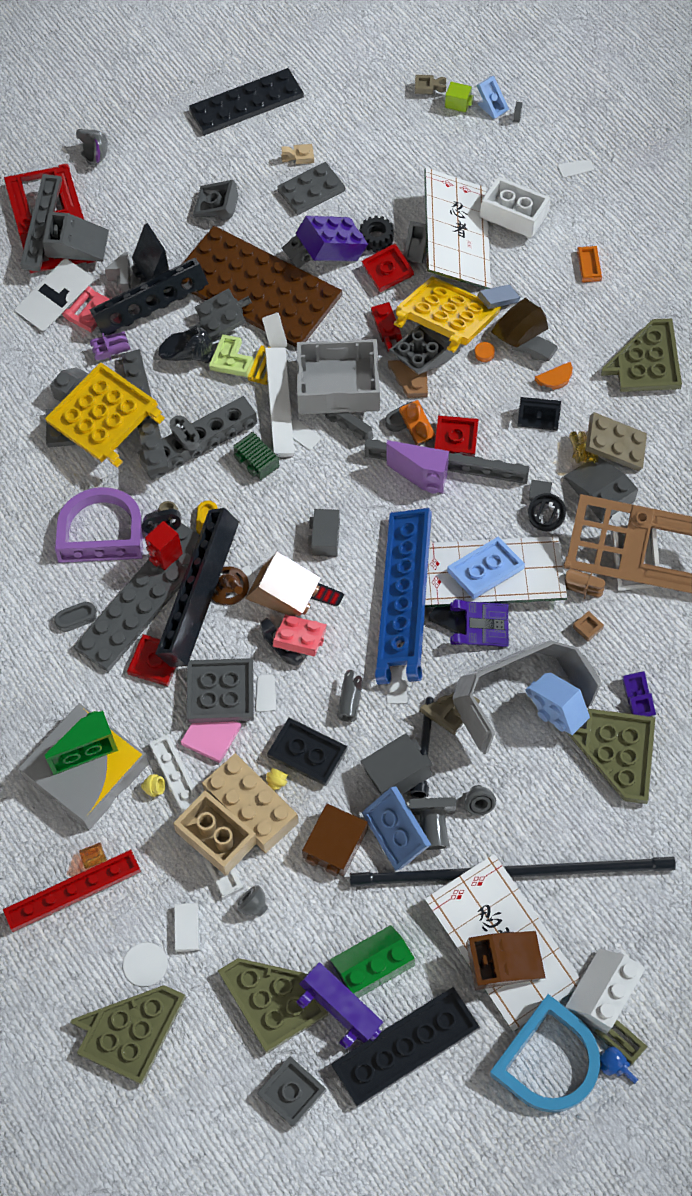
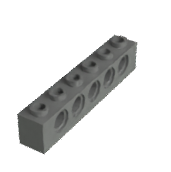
(219, 419)

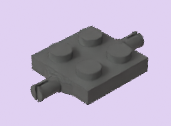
(221, 314)

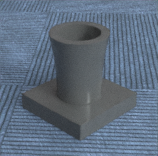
(433, 820)

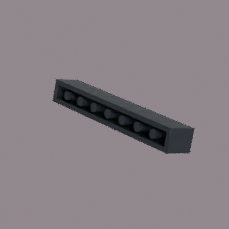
(197, 588)

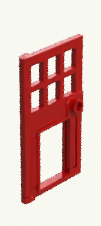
(21, 210)

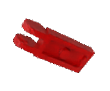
(384, 320)

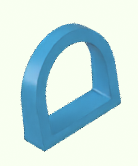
(499, 1072)

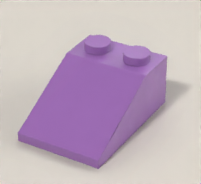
(419, 465)

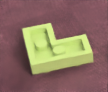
(227, 358)

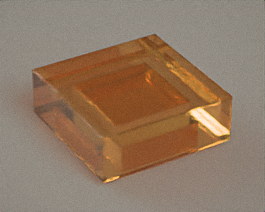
(92, 855)

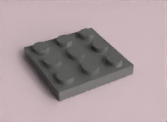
(220, 690)

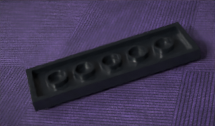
(246, 101)
(405, 1047)

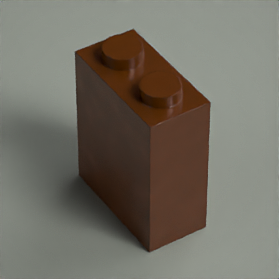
(334, 840)

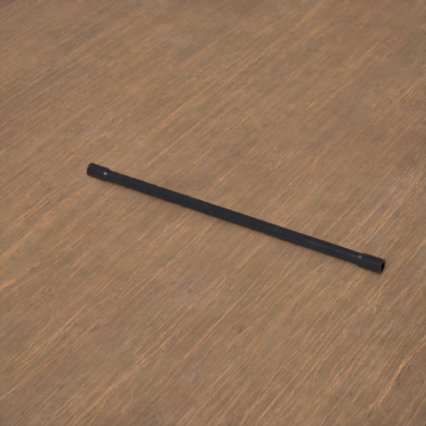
(654, 864)

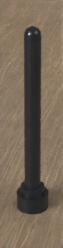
(422, 789)

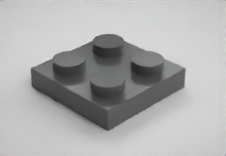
(291, 1091)

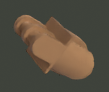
(584, 583)

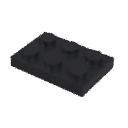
(307, 751)

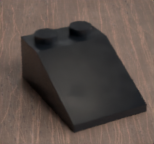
(149, 256)

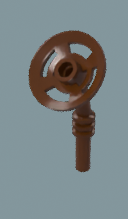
(231, 583)

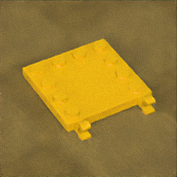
(446, 311)
(103, 413)

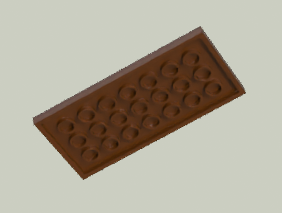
(267, 280)

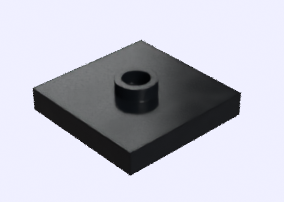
(451, 620)

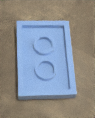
(485, 567)

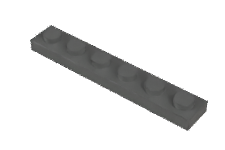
(45, 203)

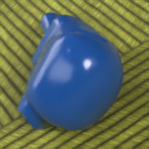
(614, 1062)

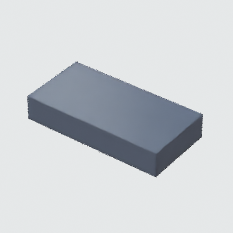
(498, 296)

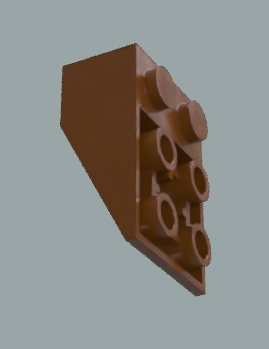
(504, 959)

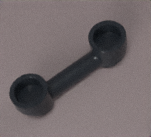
(289, 657)

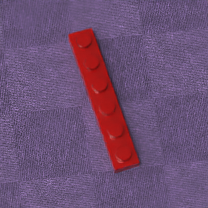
(71, 890)

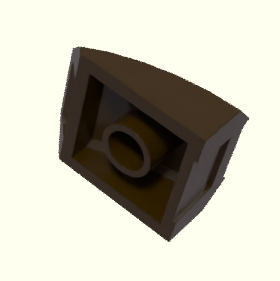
(521, 323)

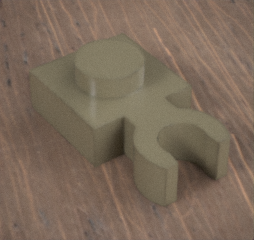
(426, 84)

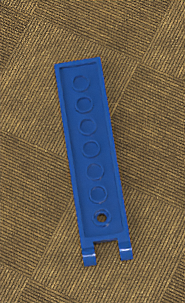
(404, 594)

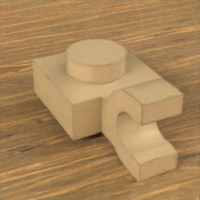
(301, 154)

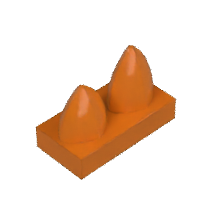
(417, 422)

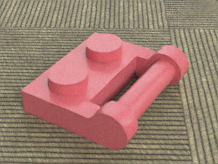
(85, 318)

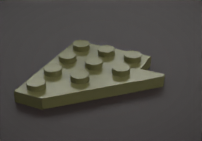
(620, 750)
(269, 1000)

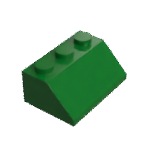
(373, 961)

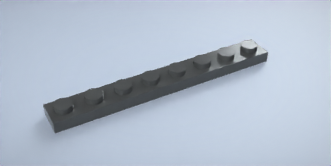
(148, 428)
(464, 464)

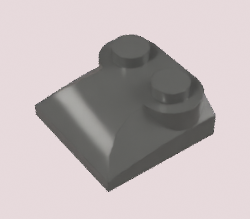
(217, 200)

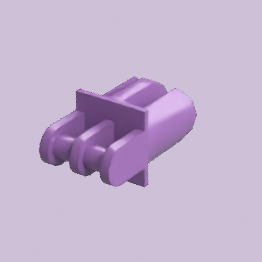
(110, 345)

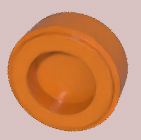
(484, 352)

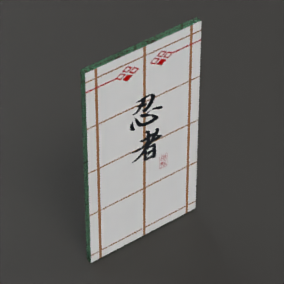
(454, 231)
(538, 582)
(491, 903)

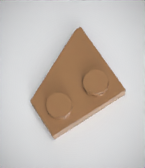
(413, 385)

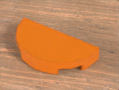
(556, 377)

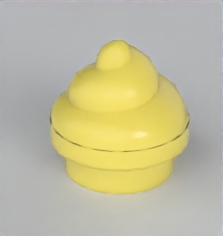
(276, 779)
(153, 785)

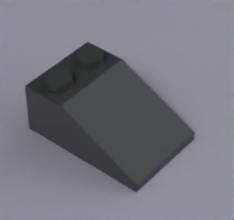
(604, 482)

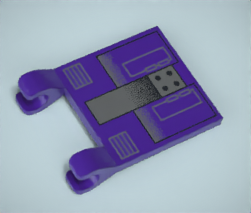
(485, 624)

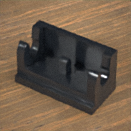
(539, 413)

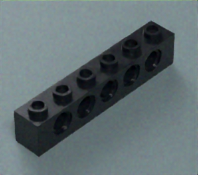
(139, 294)

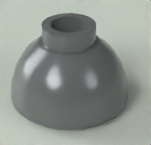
(480, 800)
(253, 902)

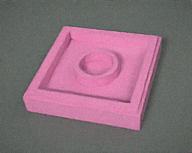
(211, 738)

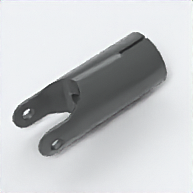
(350, 697)

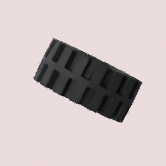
(380, 225)

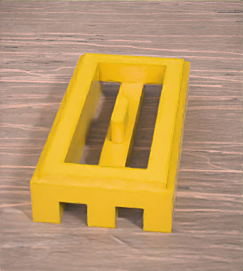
(255, 365)

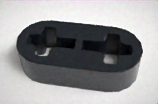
(158, 517)

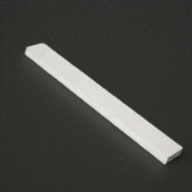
(185, 795)

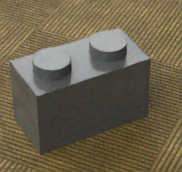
(325, 532)

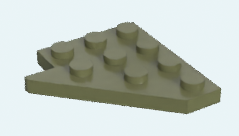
(648, 360)
(130, 1032)

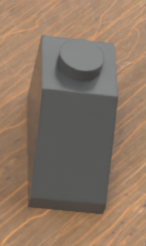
(66, 382)

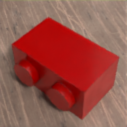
(163, 546)

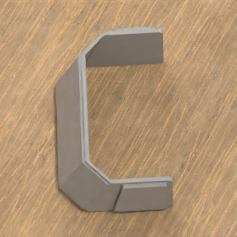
(569, 657)

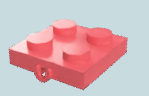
(300, 635)

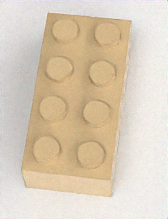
(251, 801)

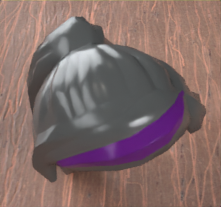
(94, 145)

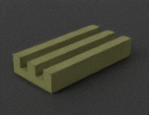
(636, 1054)

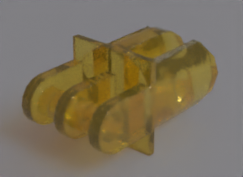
(579, 444)

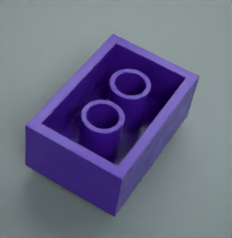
(331, 238)

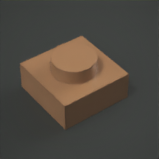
(588, 626)

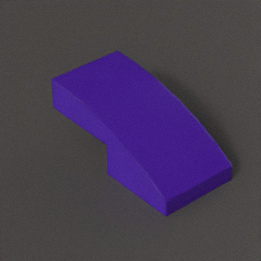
(638, 694)

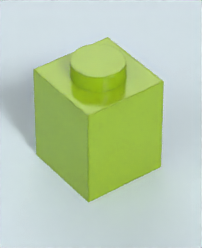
(459, 97)

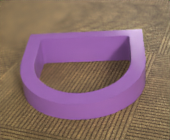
(99, 550)

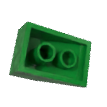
(82, 743)

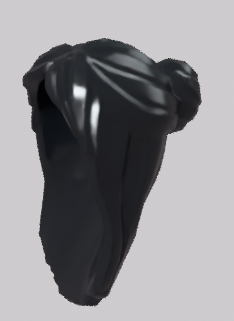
(187, 346)

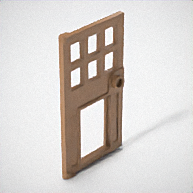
(635, 543)

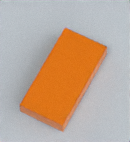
(589, 264)

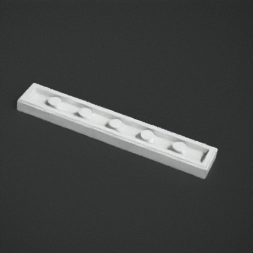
(279, 402)

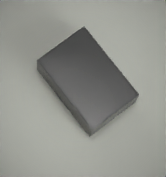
(518, 111)

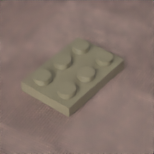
(616, 441)

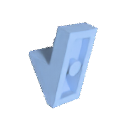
(492, 97)

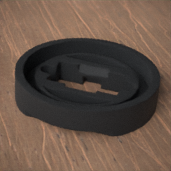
(557, 503)

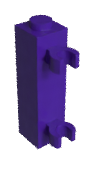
(340, 1004)

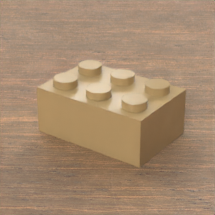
(215, 832)

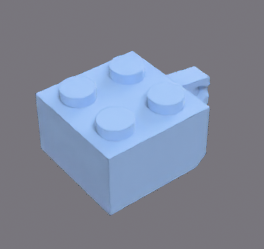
(558, 702)

